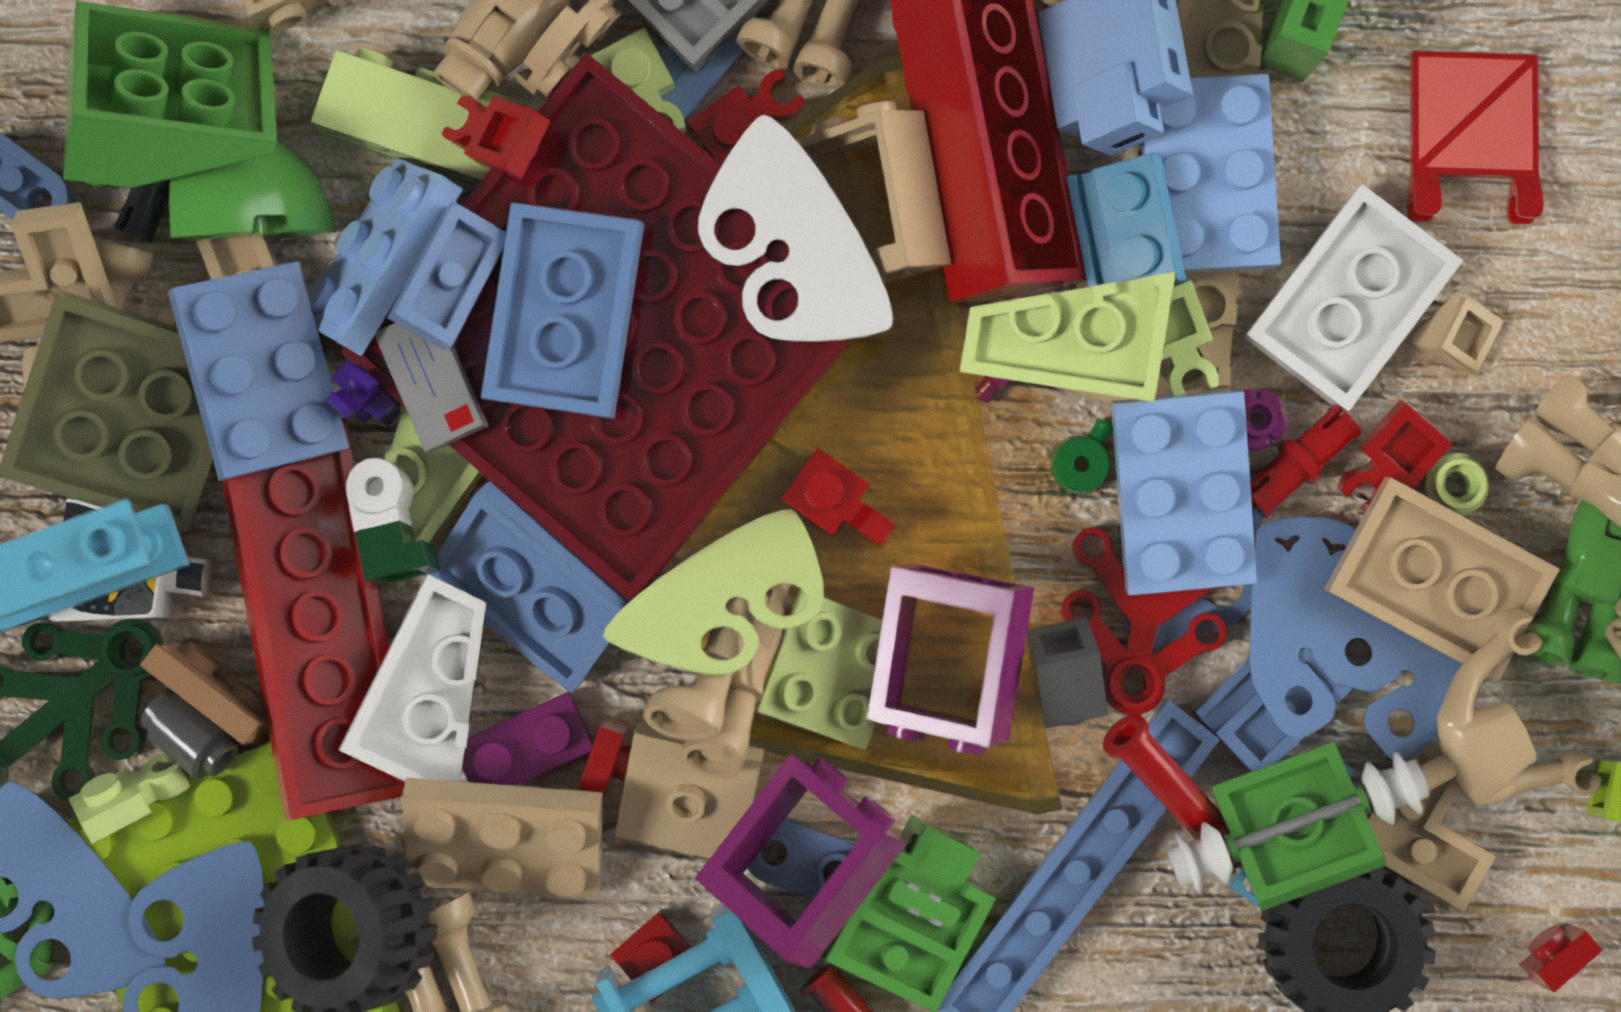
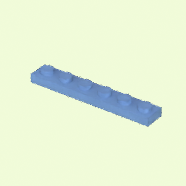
(1072, 875)

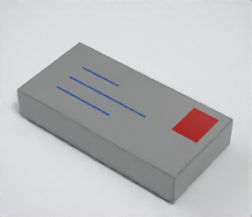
(431, 387)

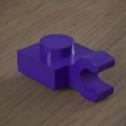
(362, 396)

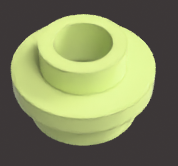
(1474, 478)

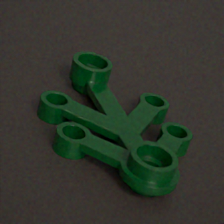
(73, 698)

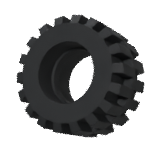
(300, 940)
(1388, 975)

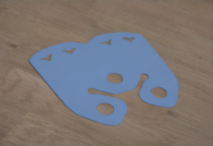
(1296, 613)

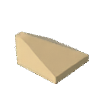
(1459, 334)

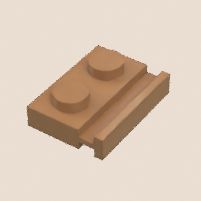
(193, 677)

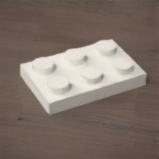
(1353, 298)

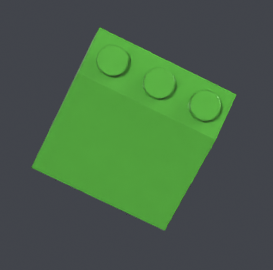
(163, 96)

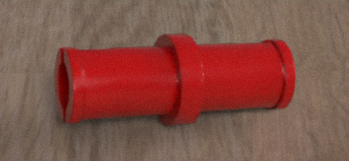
(1302, 460)

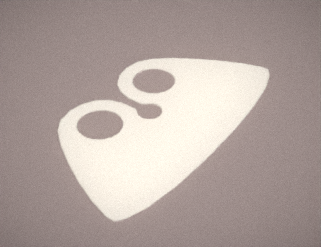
(827, 258)

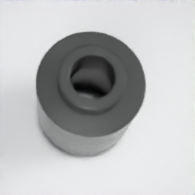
(188, 736)

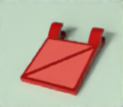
(1474, 121)

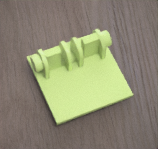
(825, 673)

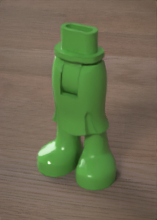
(1590, 576)

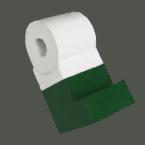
(382, 525)

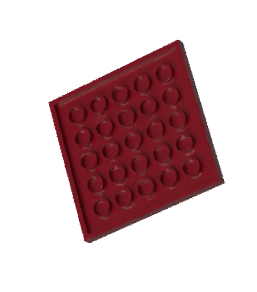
(695, 374)

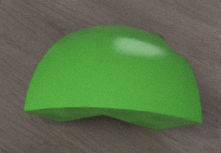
(256, 196)

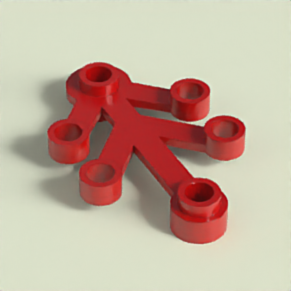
(1145, 614)

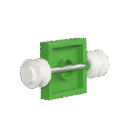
(1299, 825)

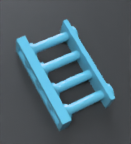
(85, 560)
(726, 944)

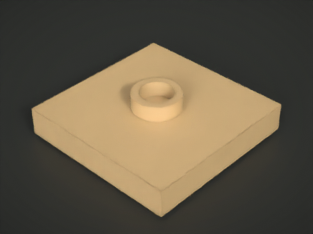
(678, 807)

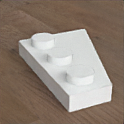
(422, 693)

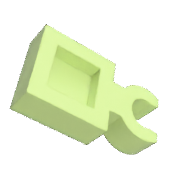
(641, 68)
(1185, 332)
(122, 798)

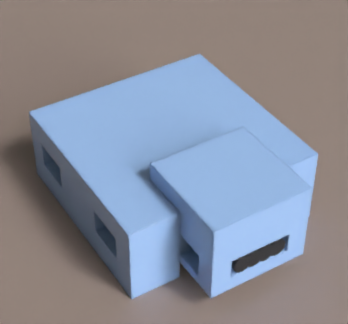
(1114, 68)

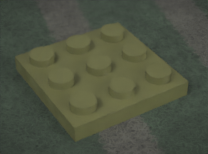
(110, 413)

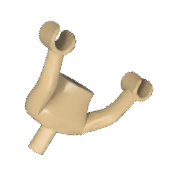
(1489, 745)

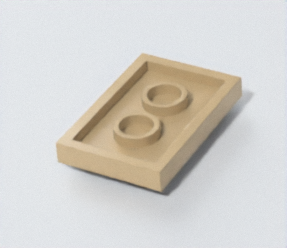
(1436, 573)
(503, 837)

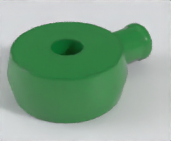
(1090, 449)

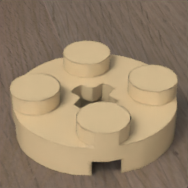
(558, 47)

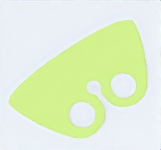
(686, 602)

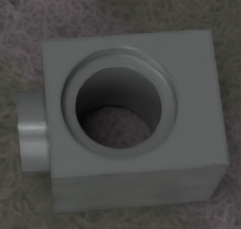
(1067, 672)

